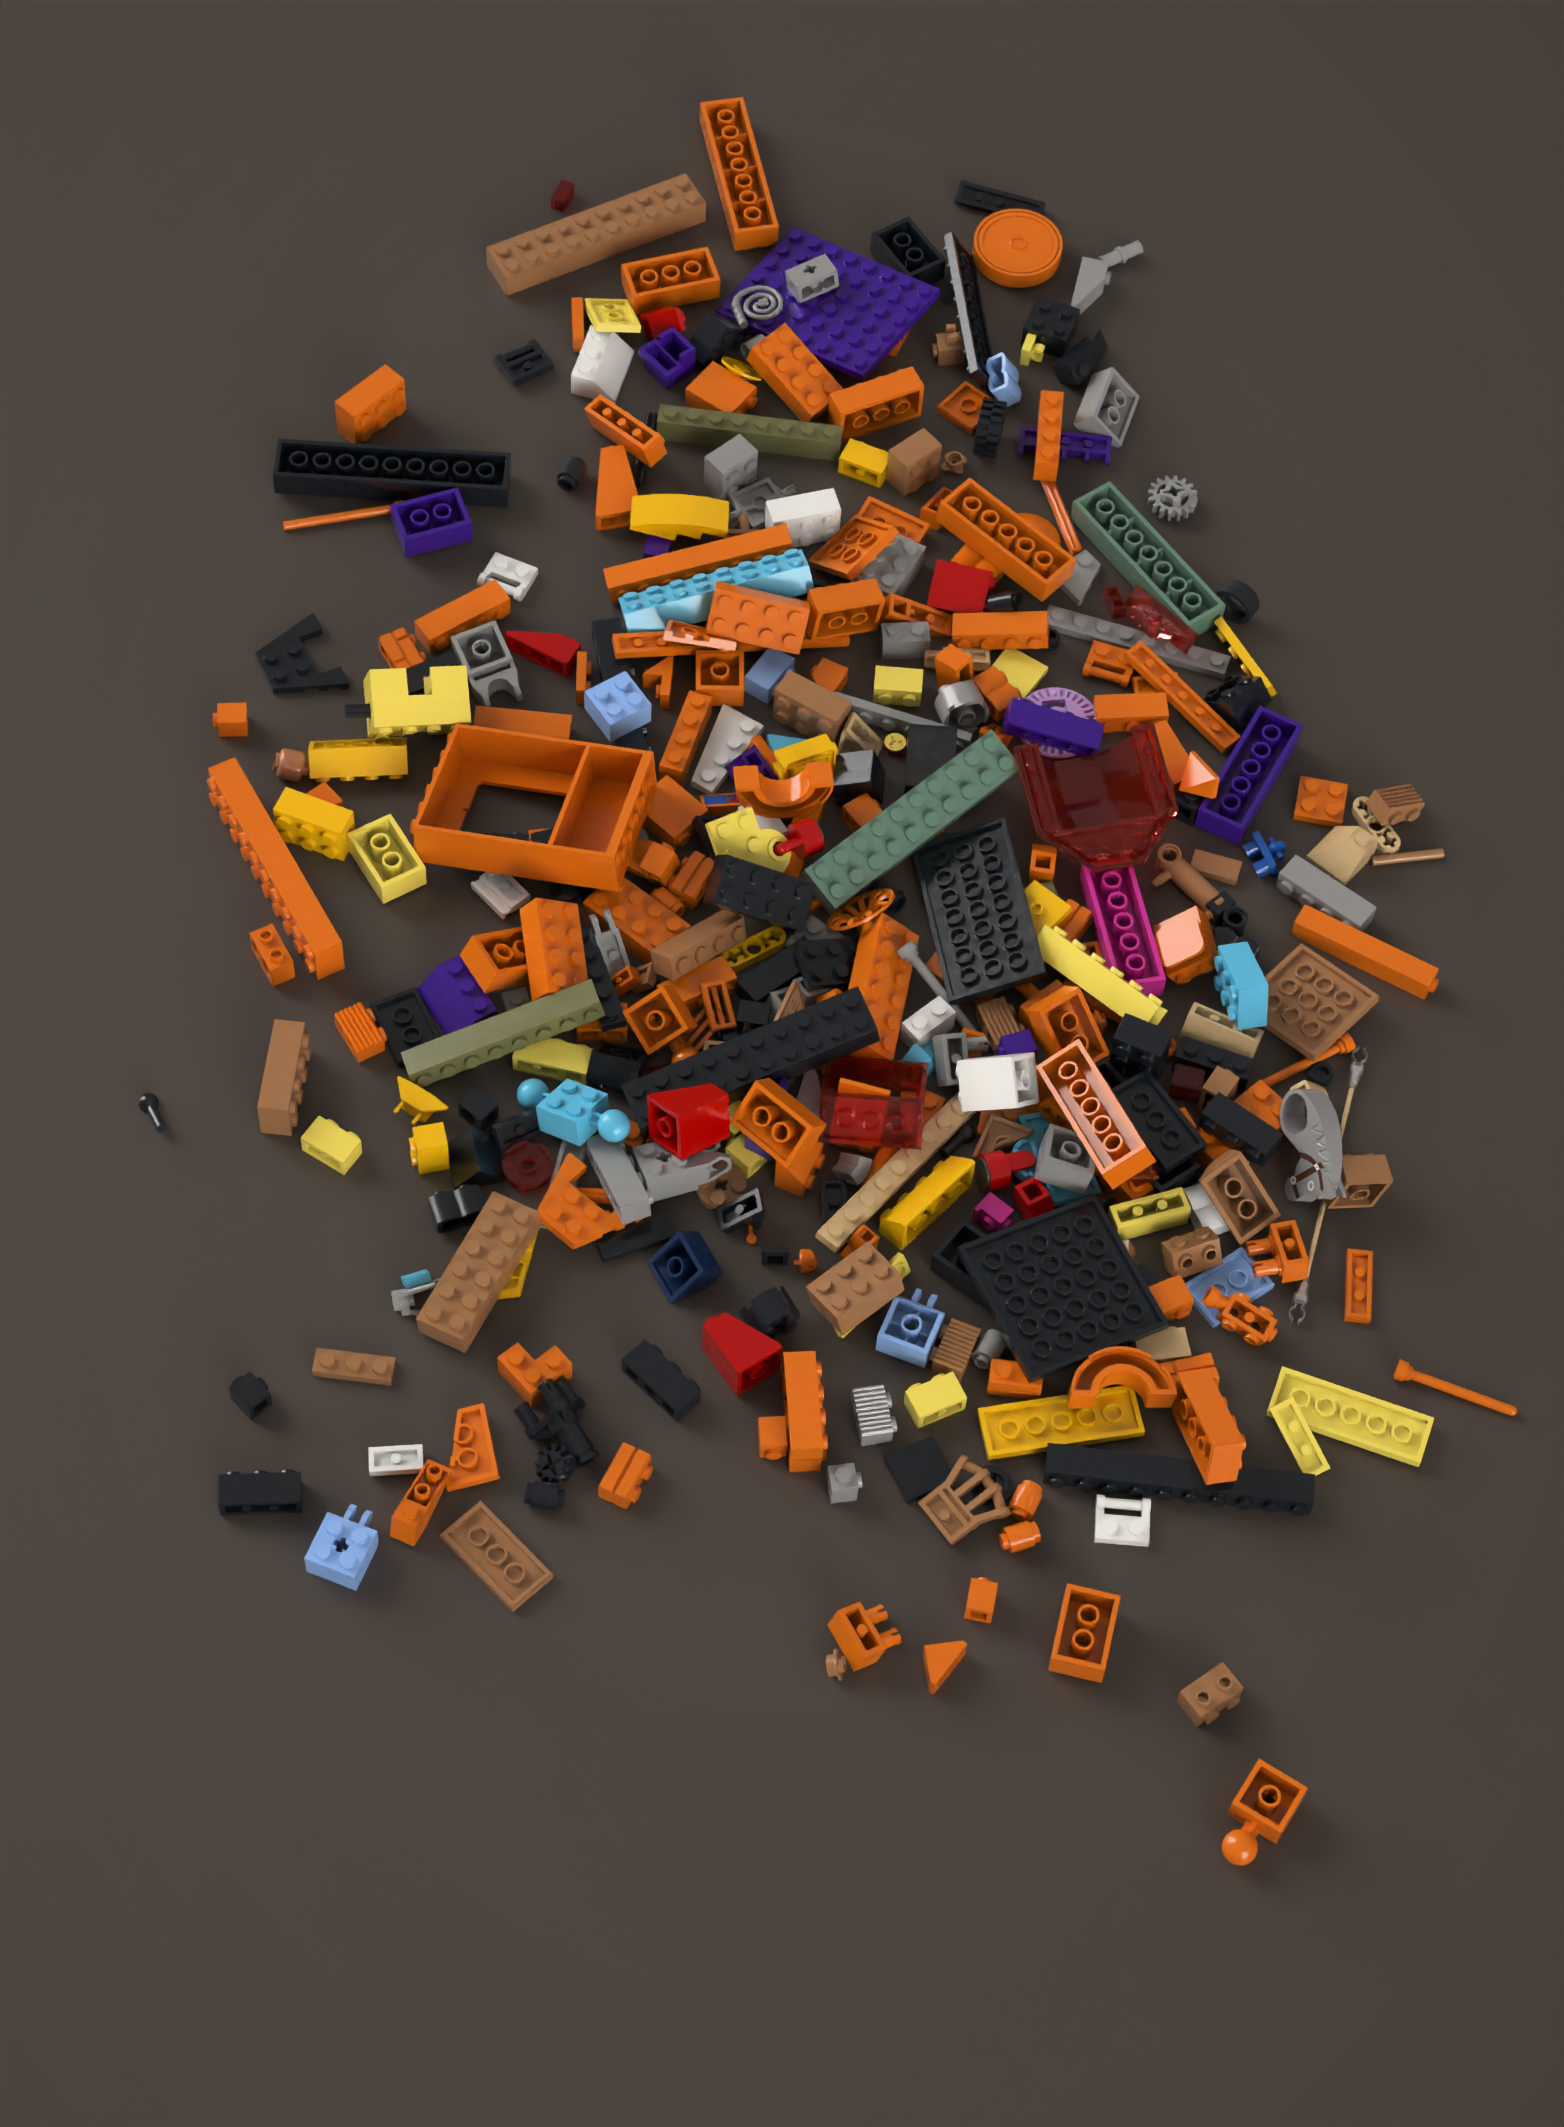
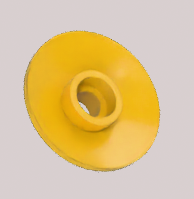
(741, 369)

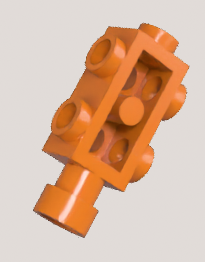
(1245, 1315)

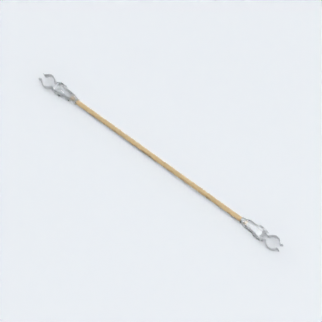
(1301, 1295)

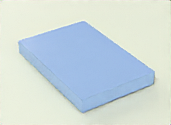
(1231, 1277)

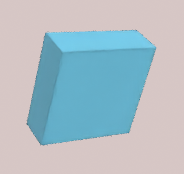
(416, 1279)

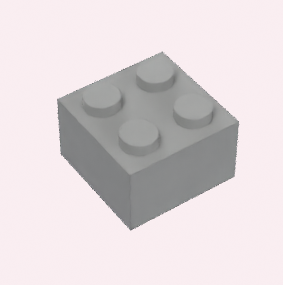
(730, 467)
(1064, 1160)

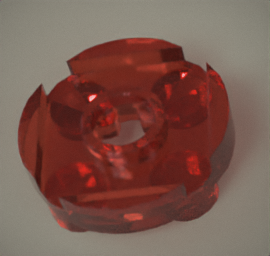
(524, 1179)

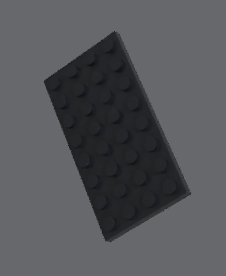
(979, 912)

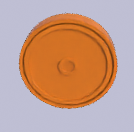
(1017, 248)

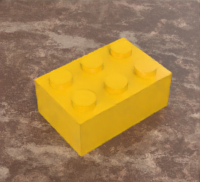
(313, 823)

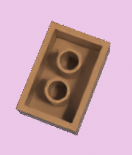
(810, 707)
(855, 1288)

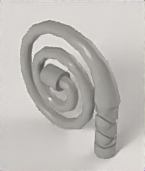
(736, 307)

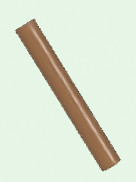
(1407, 857)

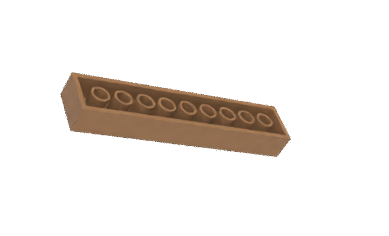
(596, 234)

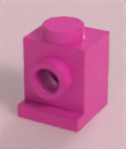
(993, 1213)

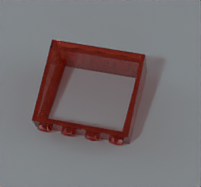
(874, 1118)

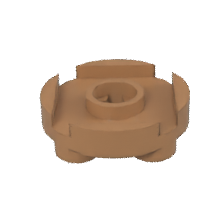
(735, 1187)

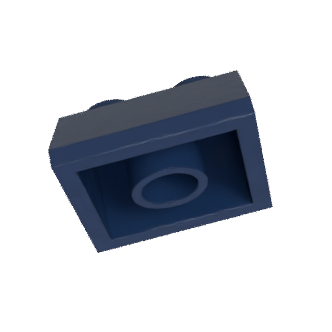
(684, 1266)

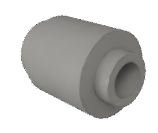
(989, 1346)

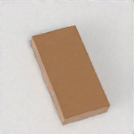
(1216, 867)

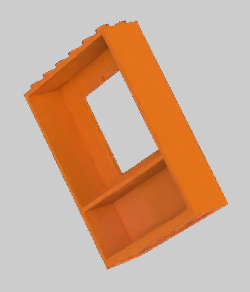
(597, 826)

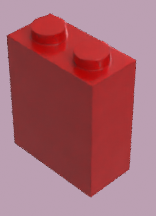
(960, 588)

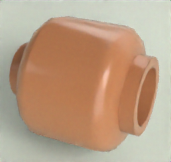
(290, 765)

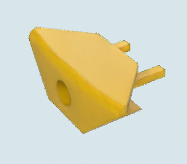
(417, 1101)

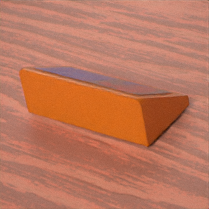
(720, 803)

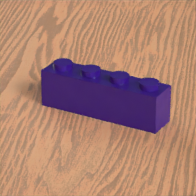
(1052, 727)

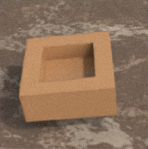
(647, 977)

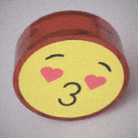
(894, 744)

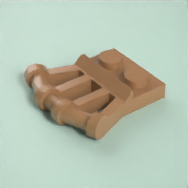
(948, 1510)

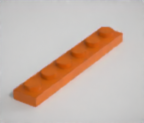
(1182, 697)

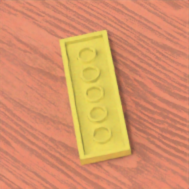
(1355, 1417)

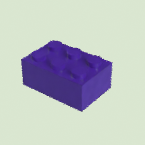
(431, 522)

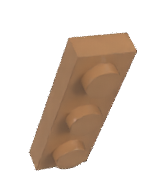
(353, 1366)

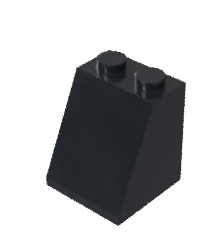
(927, 751)

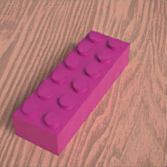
(1123, 926)

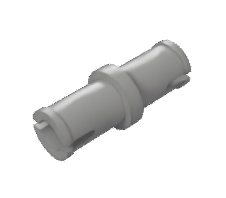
(1123, 253)

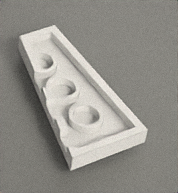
(726, 742)

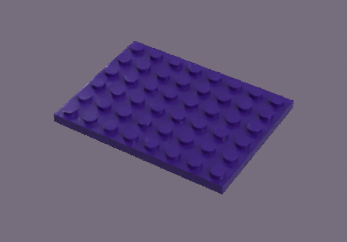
(845, 326)

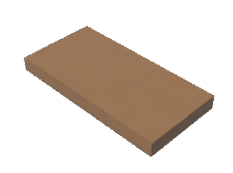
(496, 1556)

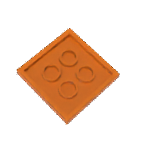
(853, 547)

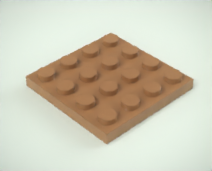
(1313, 1002)

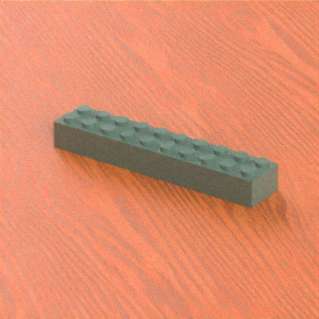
(910, 822)

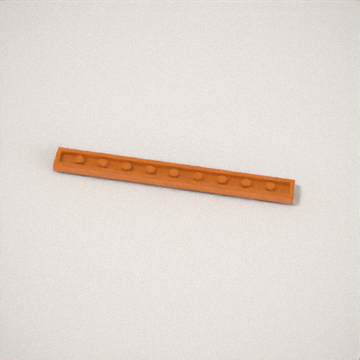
(652, 645)

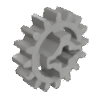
(1172, 498)

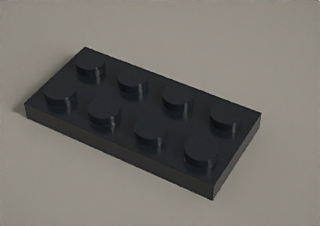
(1159, 1121)

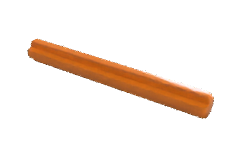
(1062, 517)

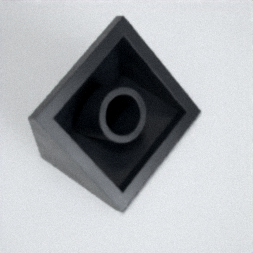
(474, 1159)

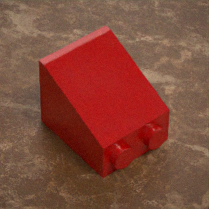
(688, 1119)
(740, 1352)

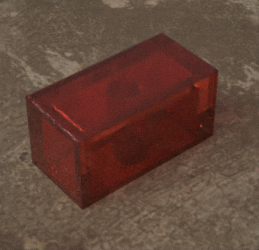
(562, 195)
(1114, 602)

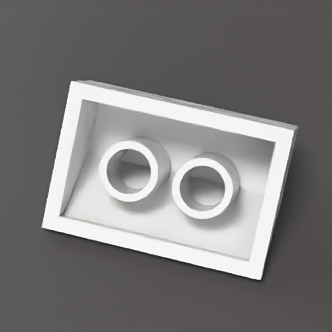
(601, 365)

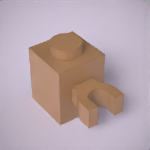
(948, 347)

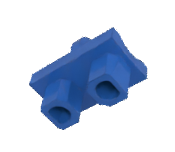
(1267, 864)

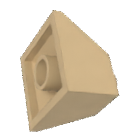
(1343, 852)

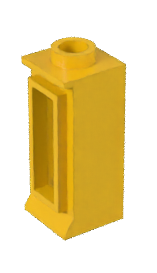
(794, 757)

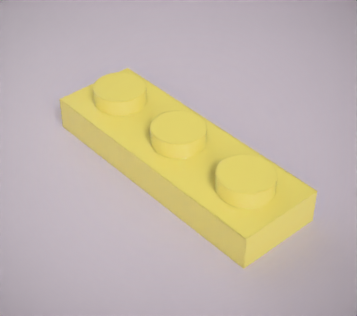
(1299, 1437)

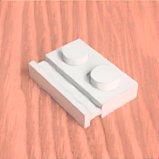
(500, 892)

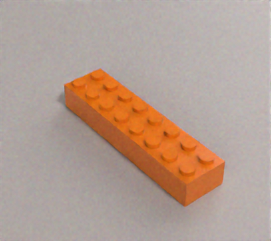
(739, 174)

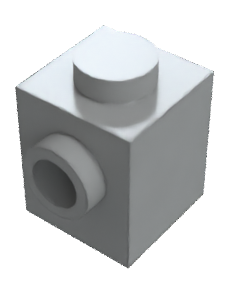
(843, 1483)

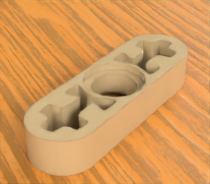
(1391, 836)

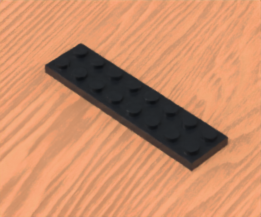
(970, 309)

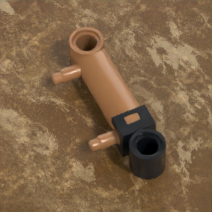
(1218, 906)

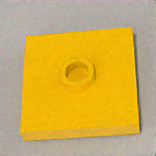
(1045, 907)

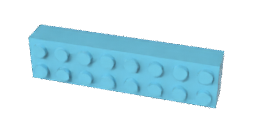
(691, 599)

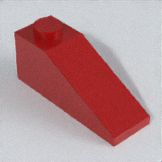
(546, 649)

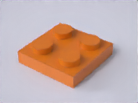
(1320, 801)

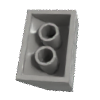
(1107, 406)

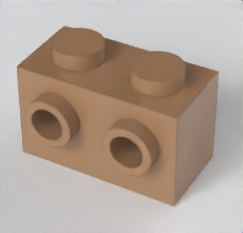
(1192, 1252)
(1210, 1695)

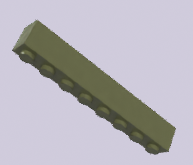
(764, 433)
(503, 1034)

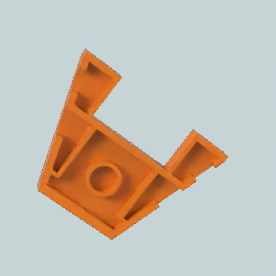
(570, 1212)

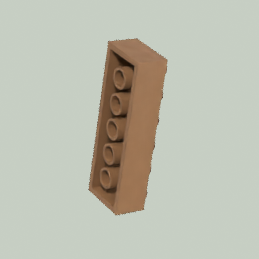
(478, 1272)

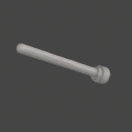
(910, 953)

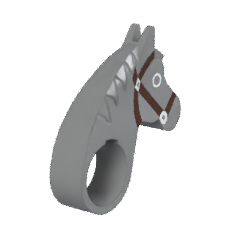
(1318, 1143)

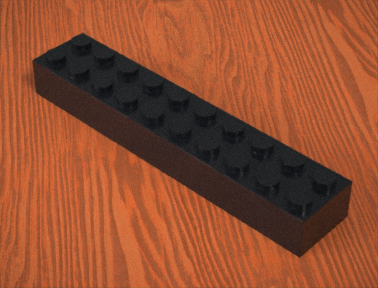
(390, 471)
(771, 1051)

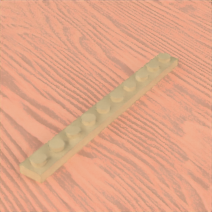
(892, 1176)

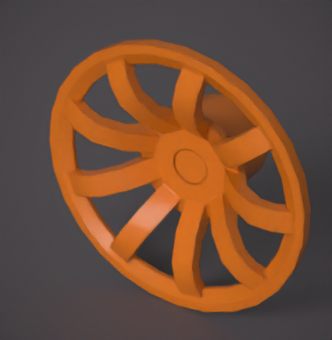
(855, 918)

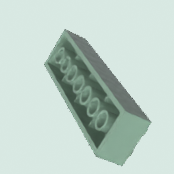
(1145, 556)

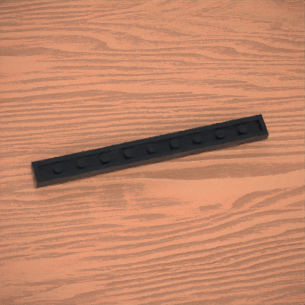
(594, 960)

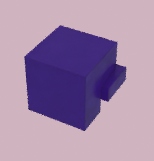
(669, 358)

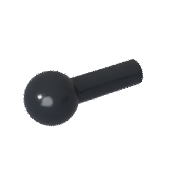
(149, 1103)
(965, 1134)

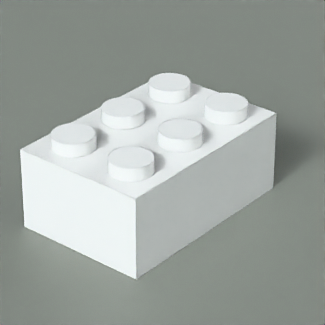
(809, 516)

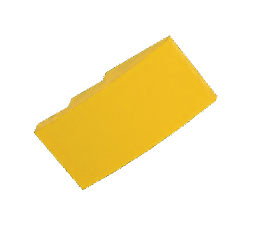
(679, 514)

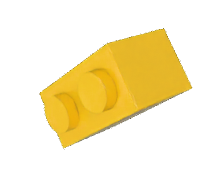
(863, 463)
(429, 1148)

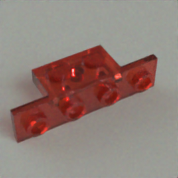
(1158, 620)

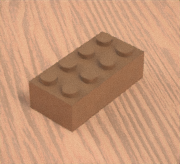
(283, 1077)

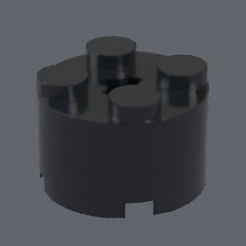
(771, 1312)

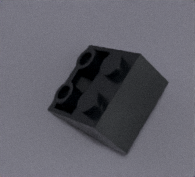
(1238, 698)

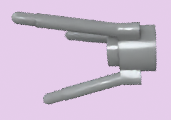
(404, 1298)

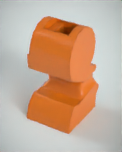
(860, 1237)

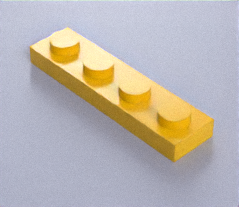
(1238, 651)

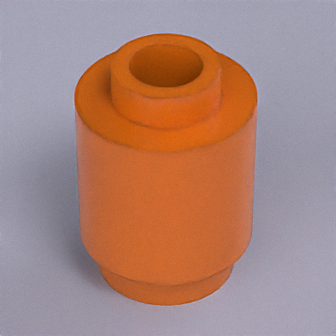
(669, 900)
(1025, 1500)
(1019, 1536)

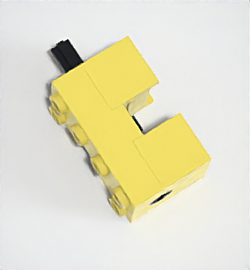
(396, 713)

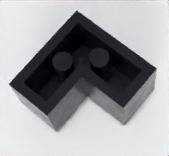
(715, 335)

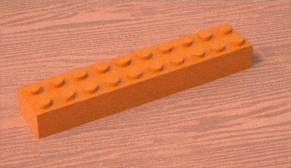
(276, 869)

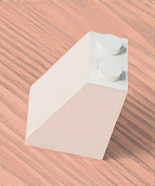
(997, 1082)

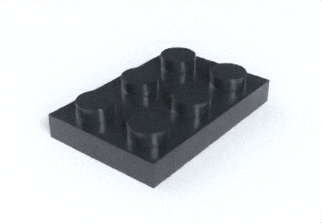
(826, 962)

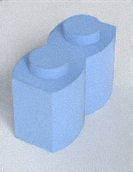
(1003, 379)

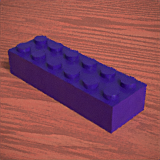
(1249, 775)

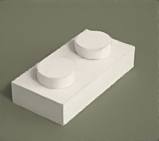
(395, 1460)

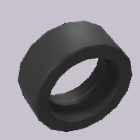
(1243, 594)

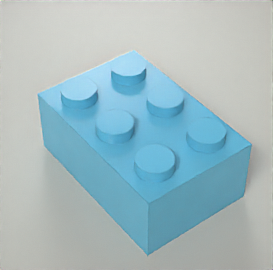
(1241, 985)

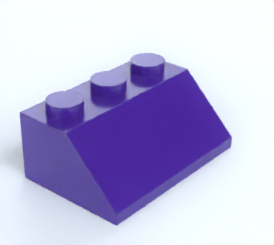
(455, 996)

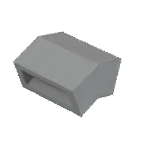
(852, 1168)

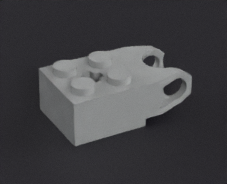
(487, 662)
(670, 1176)

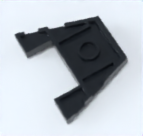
(288, 665)

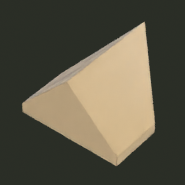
(858, 737)

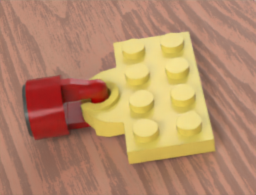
(741, 838)

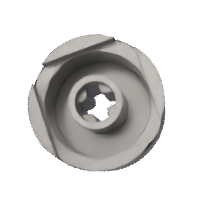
(961, 706)

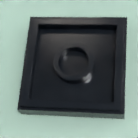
(918, 1469)

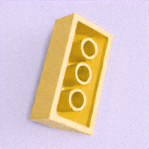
(357, 759)
(927, 1200)

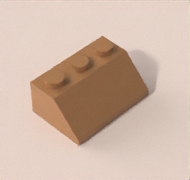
(1238, 1195)

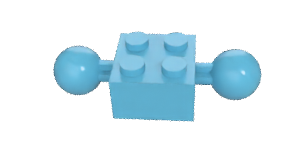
(573, 1111)

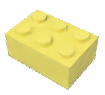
(386, 858)

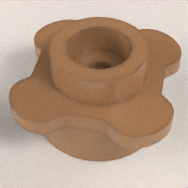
(954, 462)
(836, 1665)

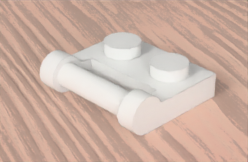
(511, 572)
(1121, 1528)

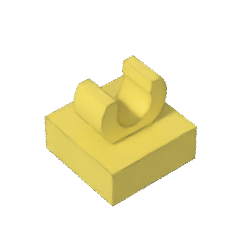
(1031, 350)

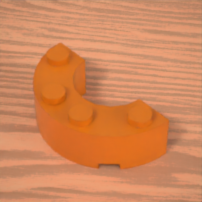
(783, 797)
(1122, 1367)

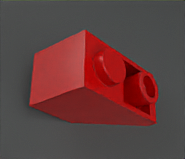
(662, 319)
(1032, 1198)

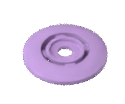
(1061, 700)

